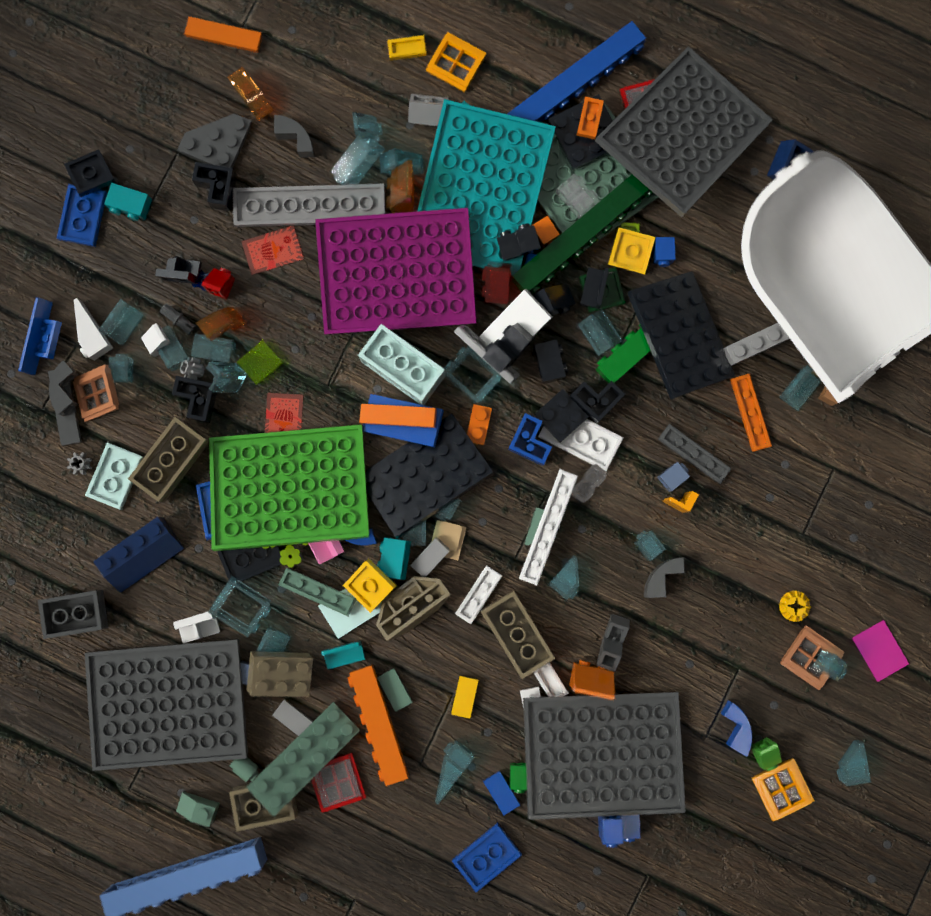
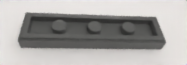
(68, 424)
(694, 454)

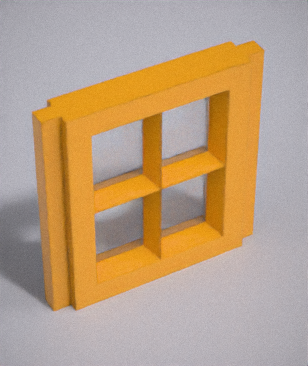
(456, 62)
(783, 789)

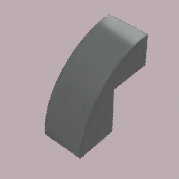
(289, 129)
(59, 396)
(655, 584)
(612, 642)

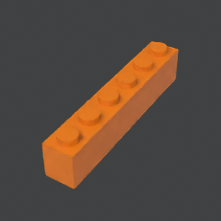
(379, 725)

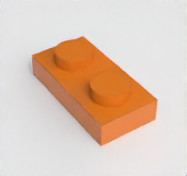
(590, 118)
(479, 424)

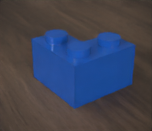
(525, 442)
(616, 829)

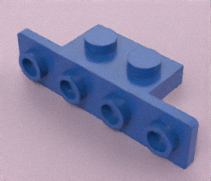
(40, 338)

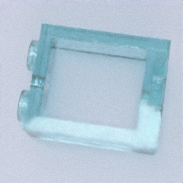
(357, 160)
(486, 389)
(230, 620)

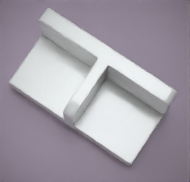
(197, 627)

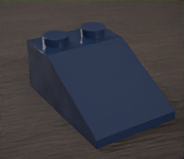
(786, 153)

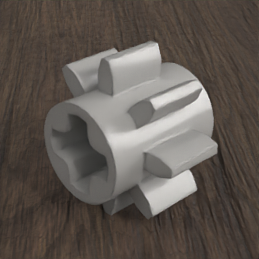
(192, 368)
(83, 466)

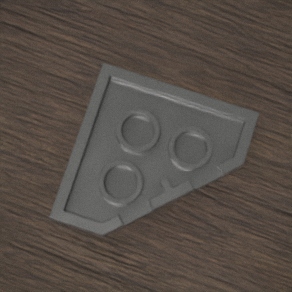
(217, 141)

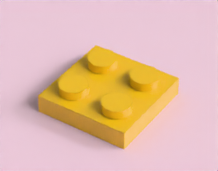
(631, 250)
(369, 585)

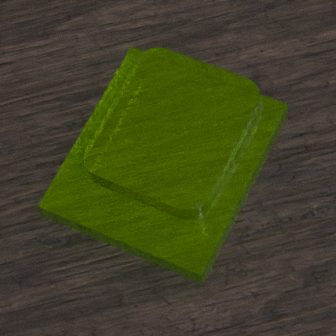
(259, 362)

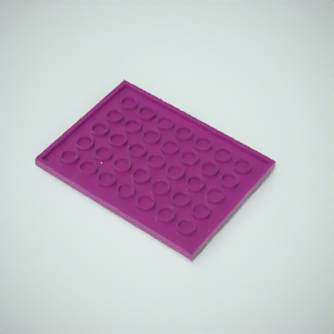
(396, 271)

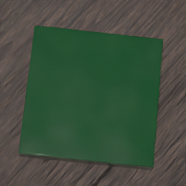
(613, 292)

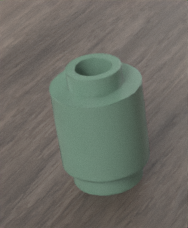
(245, 769)

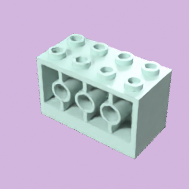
(402, 365)

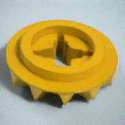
(790, 598)

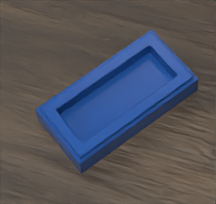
(501, 792)

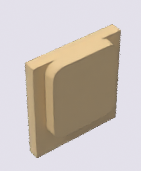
(452, 536)

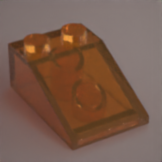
(401, 188)

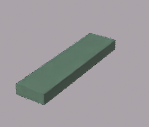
(317, 592)

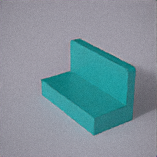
(344, 654)

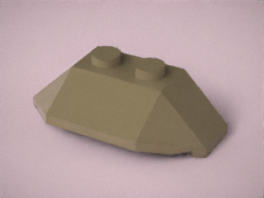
(410, 606)

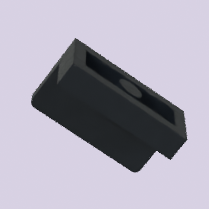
(594, 288)

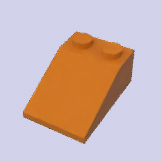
(592, 680)

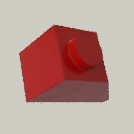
(219, 282)

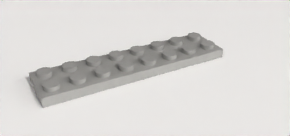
(304, 204)

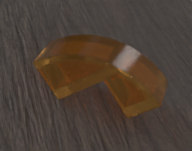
(250, 93)
(220, 322)

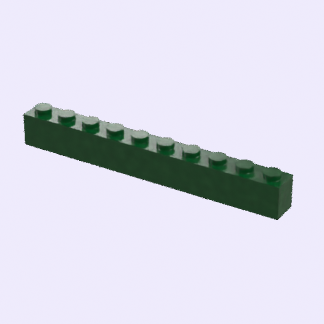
(581, 234)

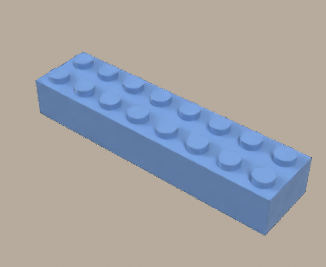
(184, 878)

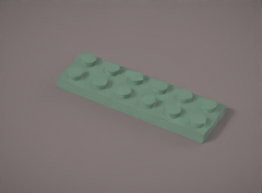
(303, 759)

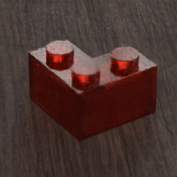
(497, 282)

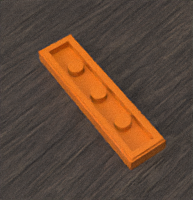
(223, 34)
(750, 412)
(398, 415)

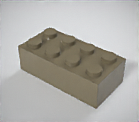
(168, 460)
(517, 634)

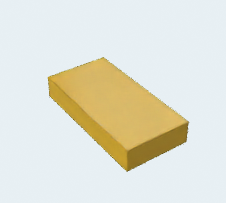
(407, 47)
(464, 697)

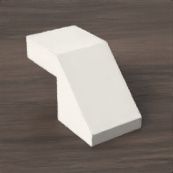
(155, 339)

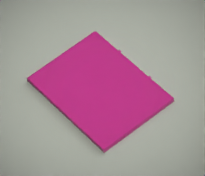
(880, 650)

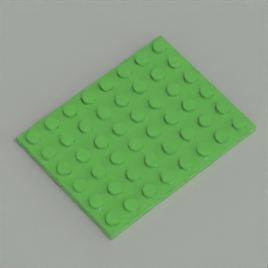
(288, 488)

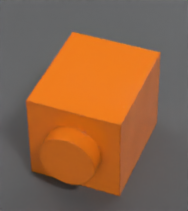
(546, 231)

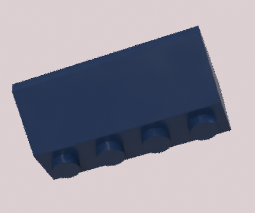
(139, 554)

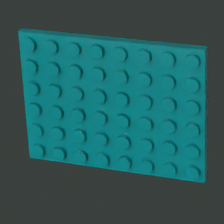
(491, 168)

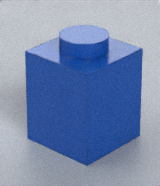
(664, 251)

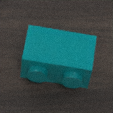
(128, 201)
(394, 558)

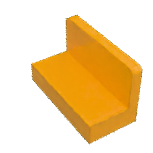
(686, 502)

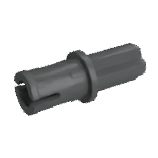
(177, 319)

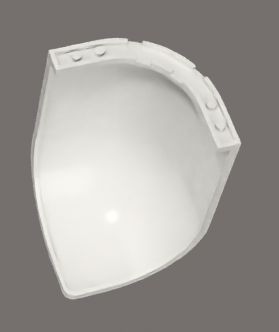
(836, 270)

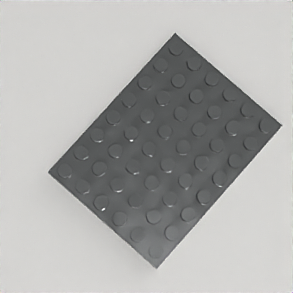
(684, 131)
(166, 705)
(603, 755)

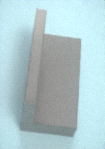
(425, 109)

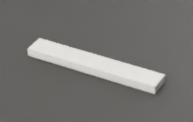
(548, 527)

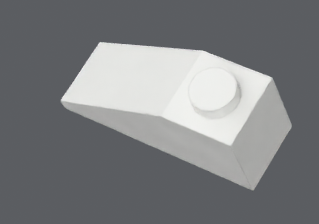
(92, 341)

